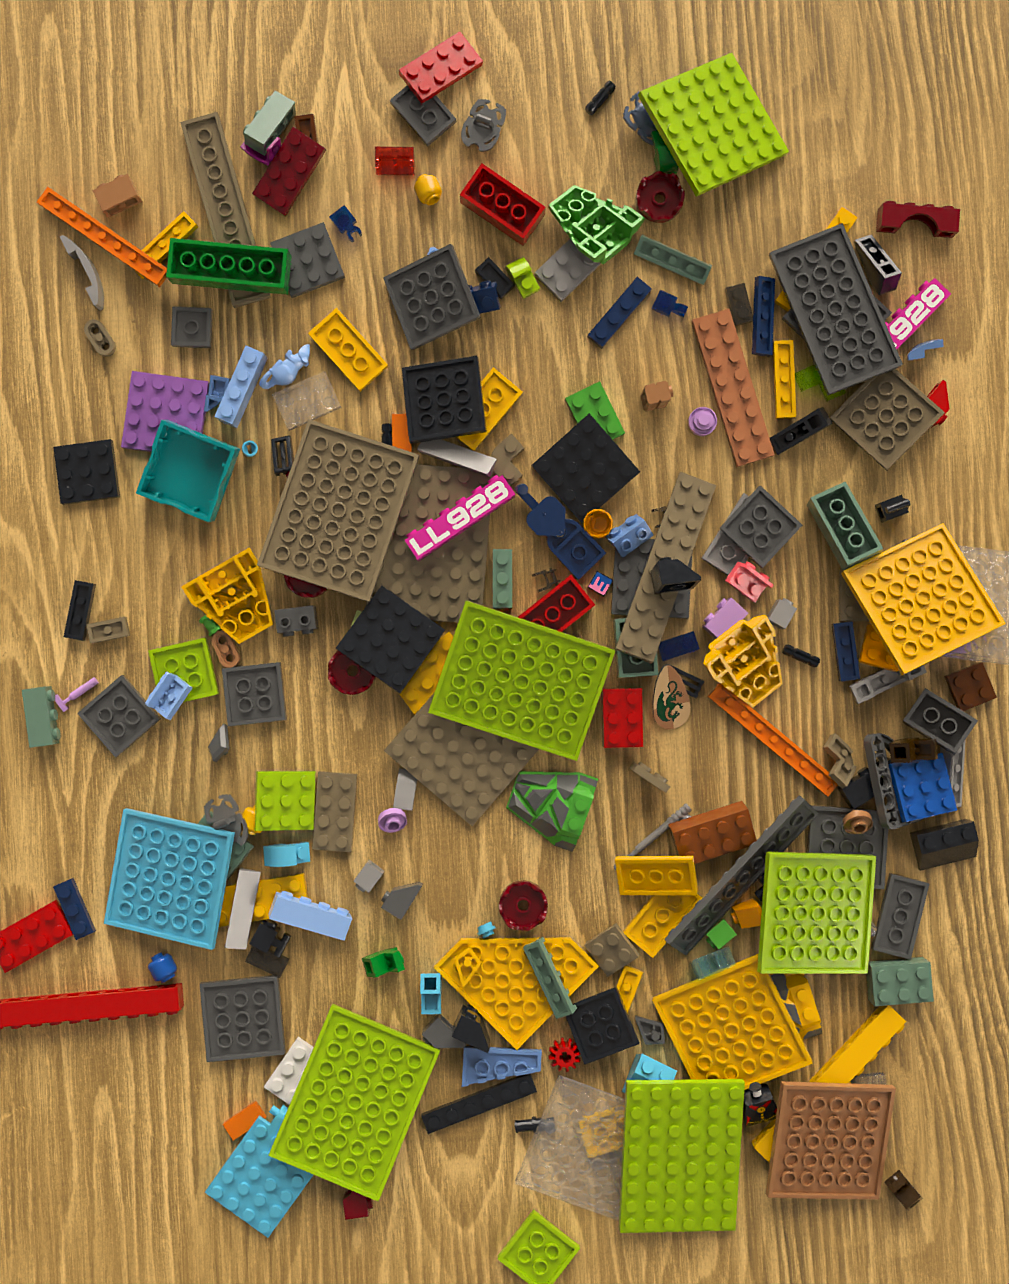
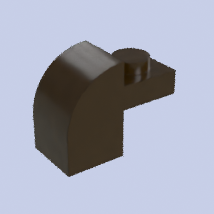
(913, 749)
(903, 1190)

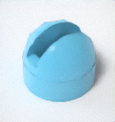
(254, 448)

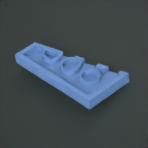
(498, 1063)

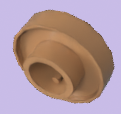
(857, 822)

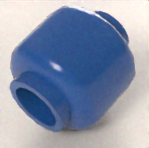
(162, 967)

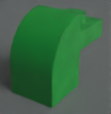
(663, 158)
(383, 962)

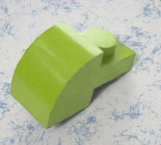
(522, 277)

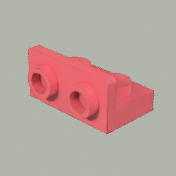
(748, 581)

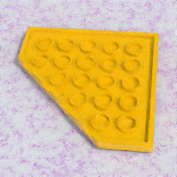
(506, 985)

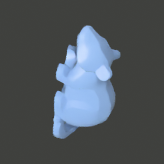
(286, 371)

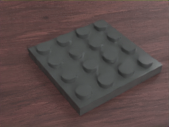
(431, 297)
(626, 578)
(828, 836)
(242, 1018)

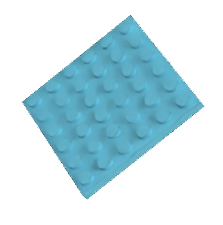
(169, 878)

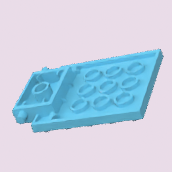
(255, 1184)

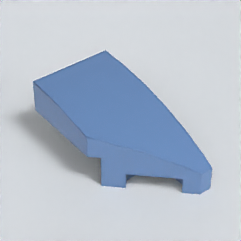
(919, 350)
(216, 391)

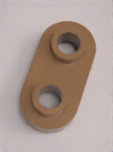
(225, 649)

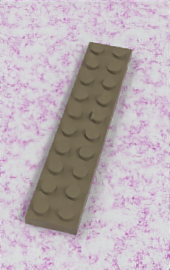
(220, 190)
(674, 539)

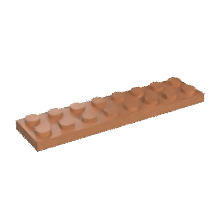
(732, 387)

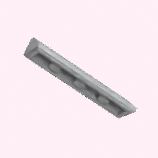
(458, 456)
(955, 770)
(242, 909)

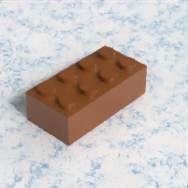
(713, 832)

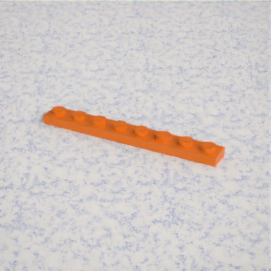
(103, 236)
(773, 739)

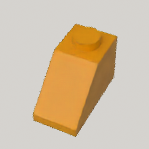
(747, 914)

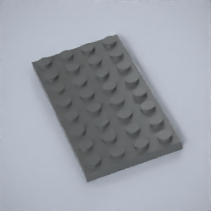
(835, 309)

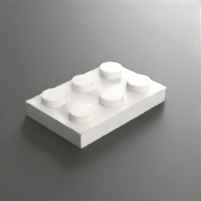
(289, 1071)

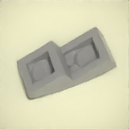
(405, 790)

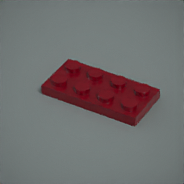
(289, 171)

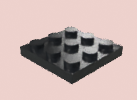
(86, 472)
(601, 1026)

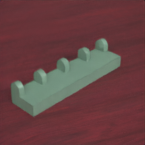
(672, 259)
(549, 978)

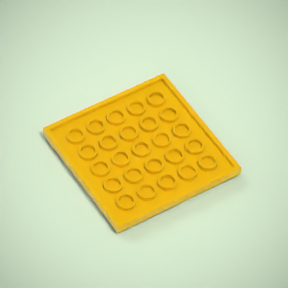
(922, 599)
(733, 1026)

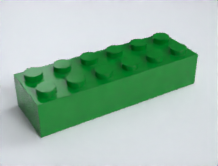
(229, 266)

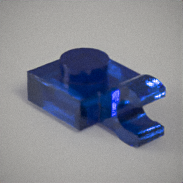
(666, 303)

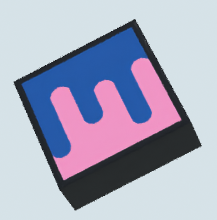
(600, 583)

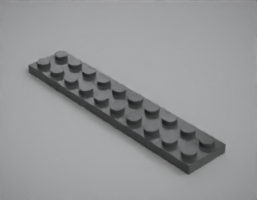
(741, 876)

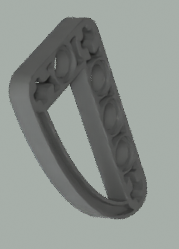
(881, 743)

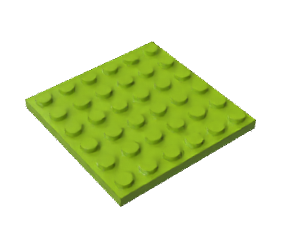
(713, 123)
(816, 913)

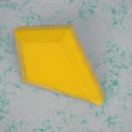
(467, 964)

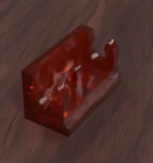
(394, 160)

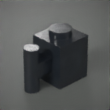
(892, 508)
(267, 936)

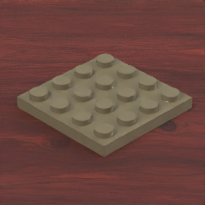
(887, 417)

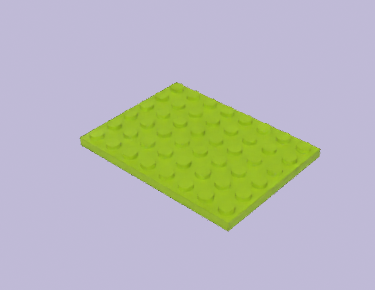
(521, 680)
(354, 1102)
(681, 1155)

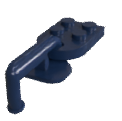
(573, 549)

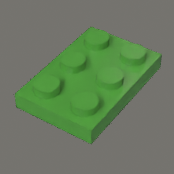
(595, 401)

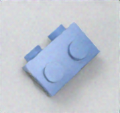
(168, 695)

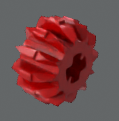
(557, 1057)

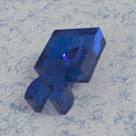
(344, 222)

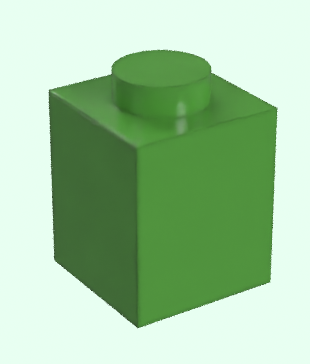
(720, 935)

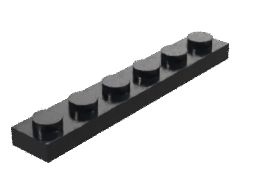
(478, 1102)

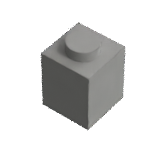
(781, 613)
(368, 876)

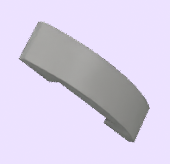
(94, 291)
(881, 681)

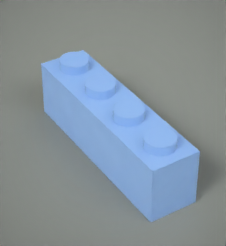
(241, 386)
(309, 915)

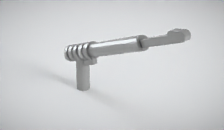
(680, 814)

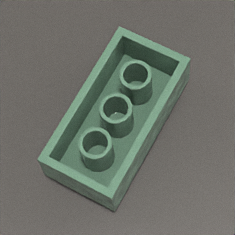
(844, 526)

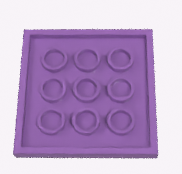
(161, 398)

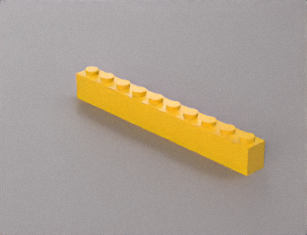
(847, 1061)

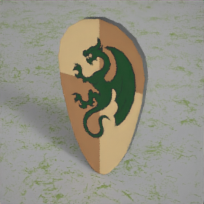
(670, 699)

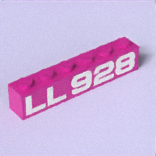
(918, 309)
(459, 518)

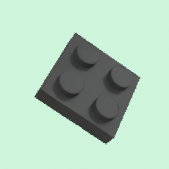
(191, 327)

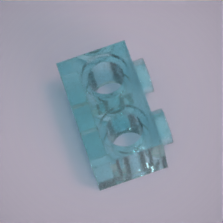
(712, 963)

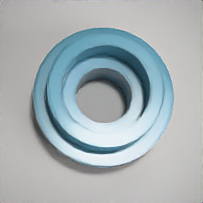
(486, 930)

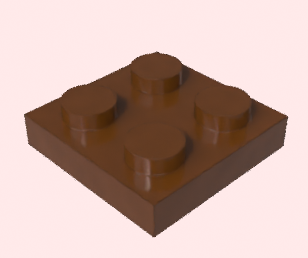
(970, 686)

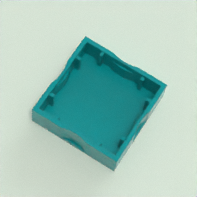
(188, 470)

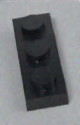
(79, 610)

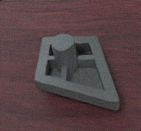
(220, 743)
(651, 1030)

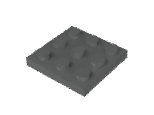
(312, 260)
(760, 526)
(254, 694)
(119, 716)

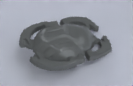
(483, 125)
(226, 818)

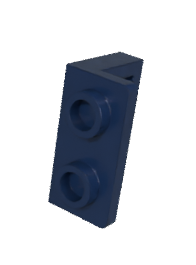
(485, 296)

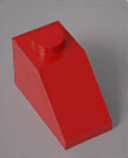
(940, 397)

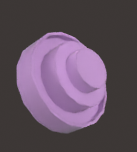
(702, 421)
(392, 820)

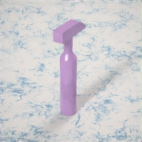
(75, 694)

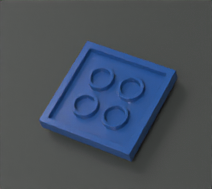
(922, 788)

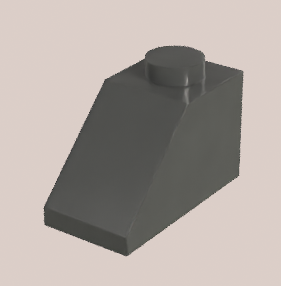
(400, 899)
(439, 1034)

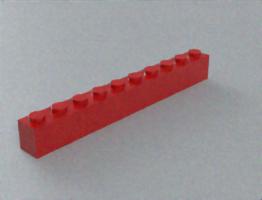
(91, 1005)

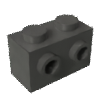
(296, 620)

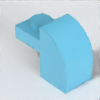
(286, 854)
(430, 993)

